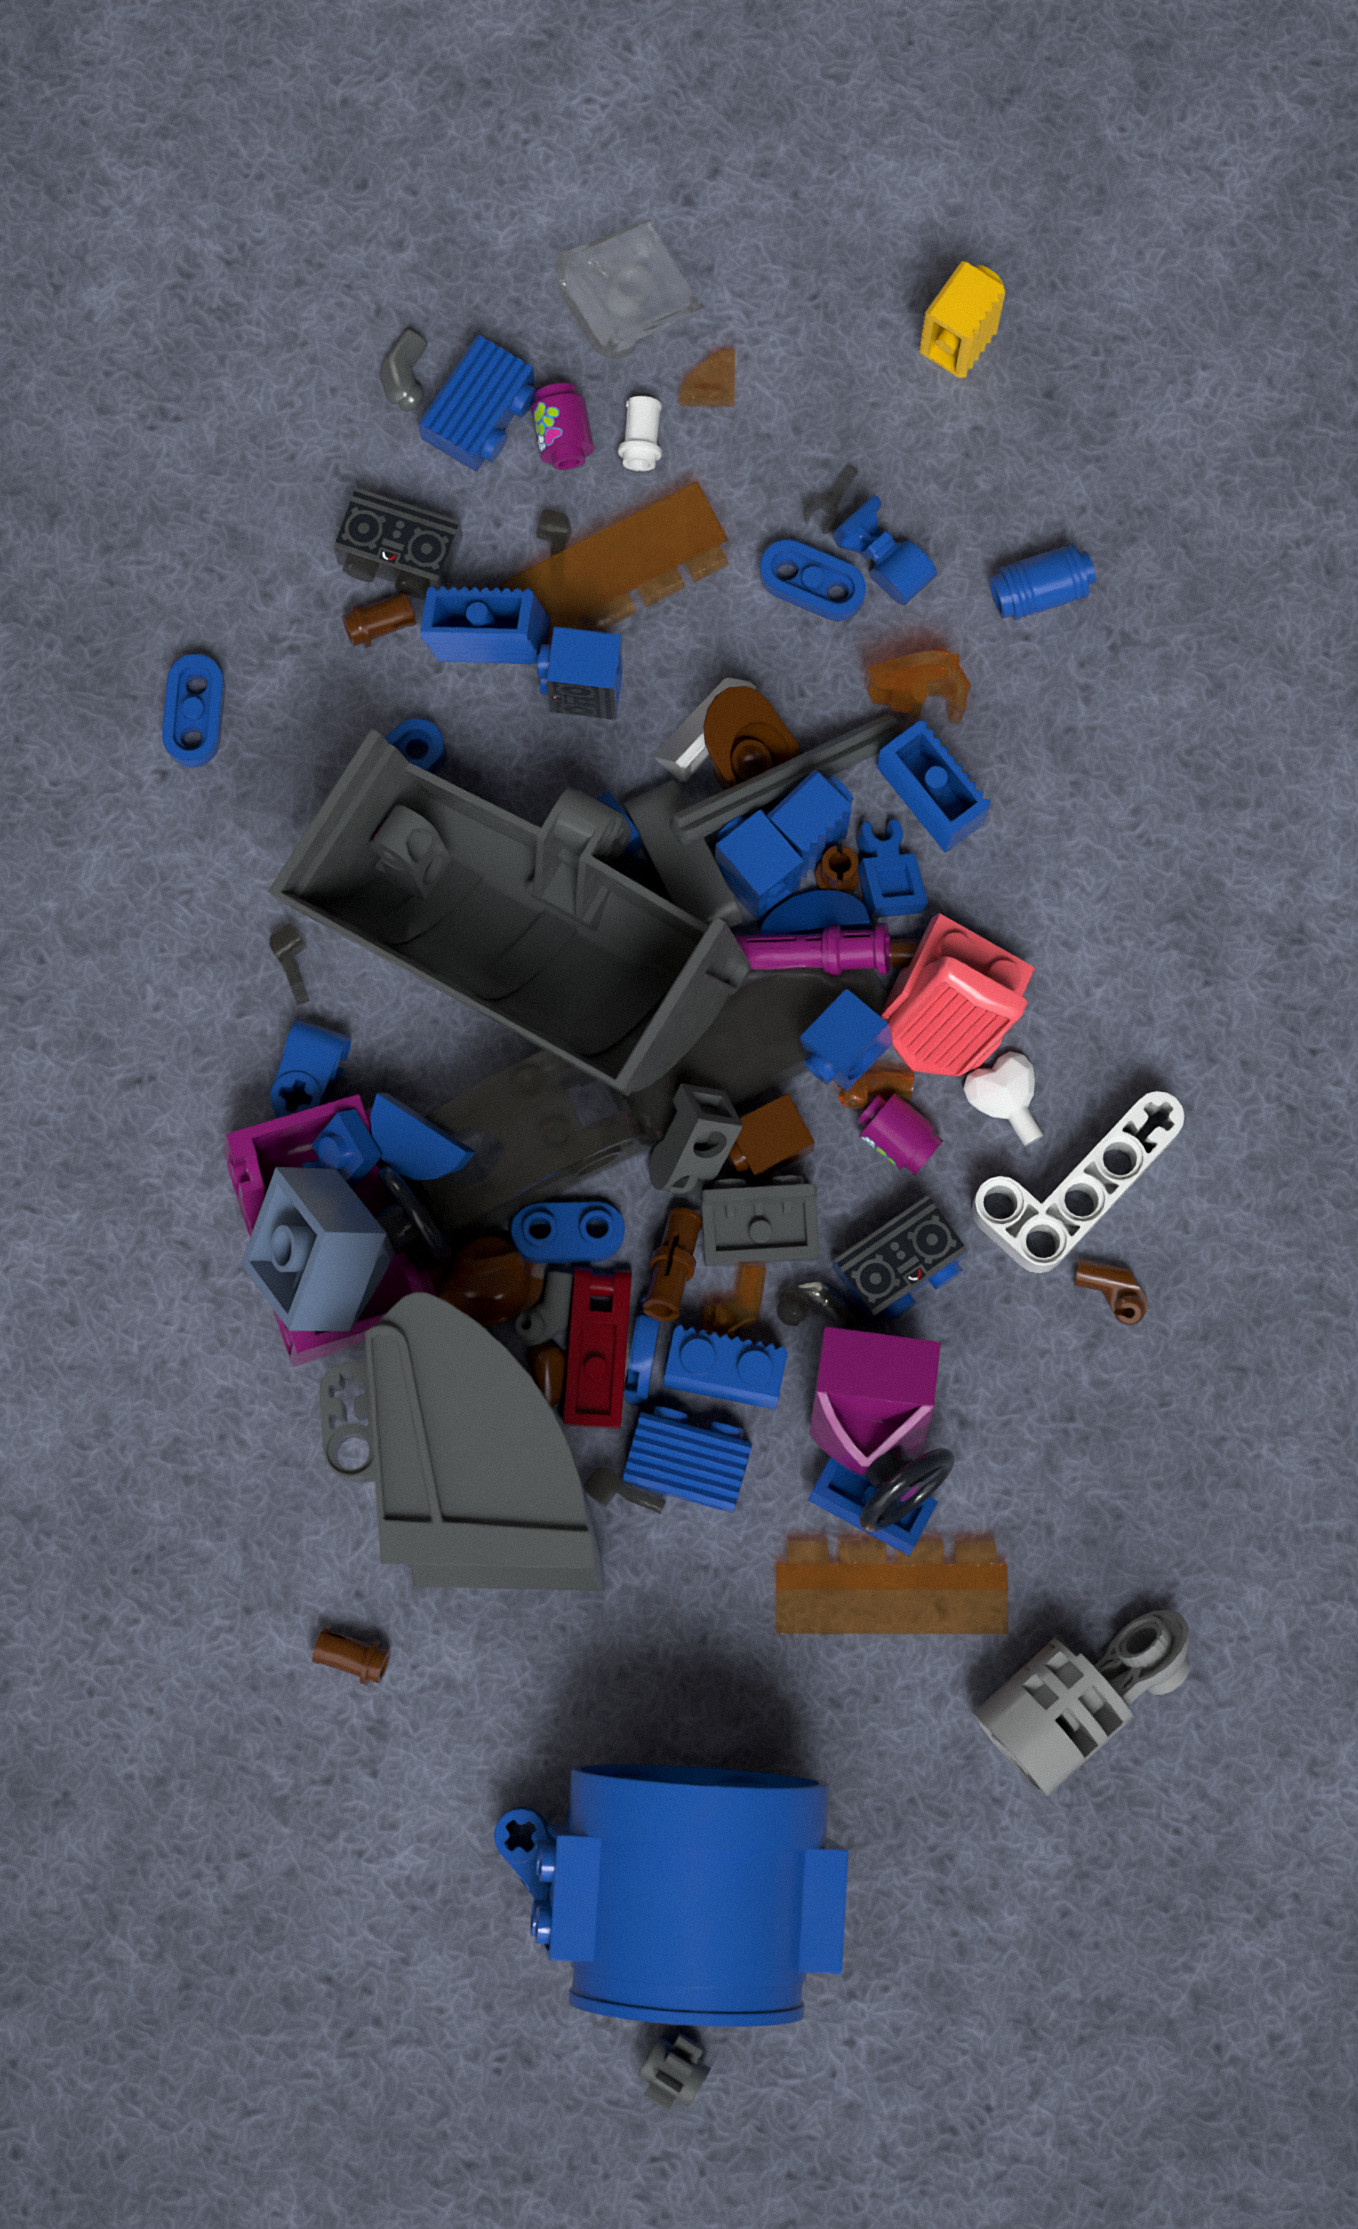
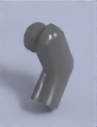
(397, 372)
(548, 1316)

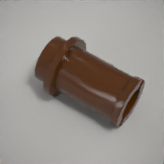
(378, 619)
(846, 860)
(352, 1655)

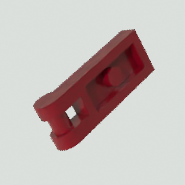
(597, 1351)

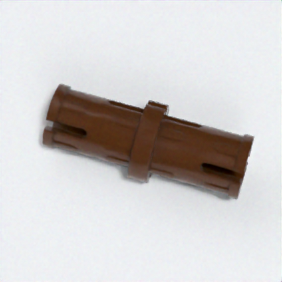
(672, 1264)

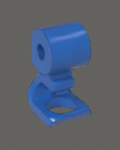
(899, 567)

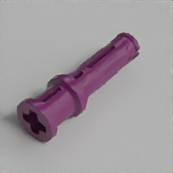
(831, 950)

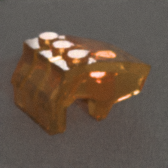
(914, 677)

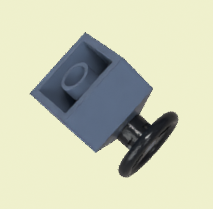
(324, 1252)

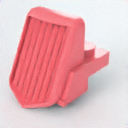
(954, 1000)

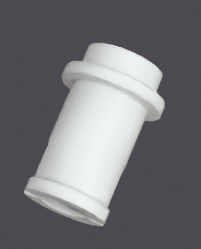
(641, 434)

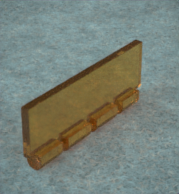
(626, 557)
(898, 1598)

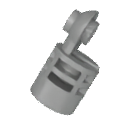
(1066, 1708)

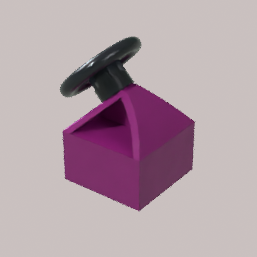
(875, 1413)

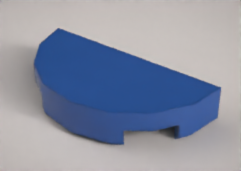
(816, 911)
(414, 1143)
(642, 1357)

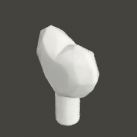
(1006, 1094)

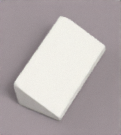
(686, 746)

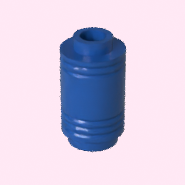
(1042, 582)

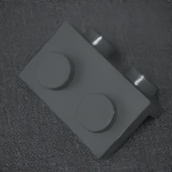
(760, 1222)

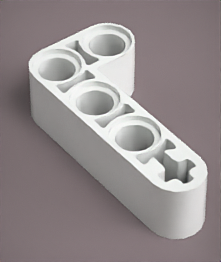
(1089, 1177)

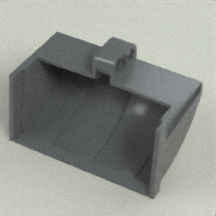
(521, 919)
(462, 1457)

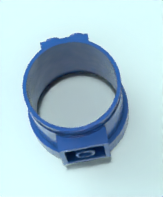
(691, 1893)

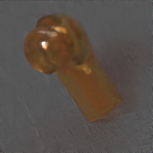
(878, 1081)
(740, 1309)

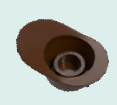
(745, 737)
(487, 1280)

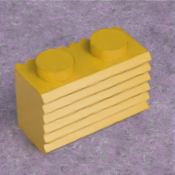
(963, 318)

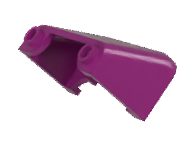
(287, 1142)

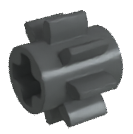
(674, 2071)

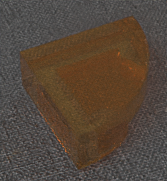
(711, 382)

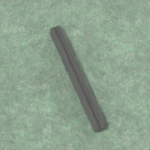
(781, 780)

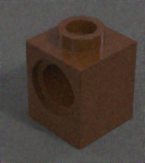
(770, 1139)

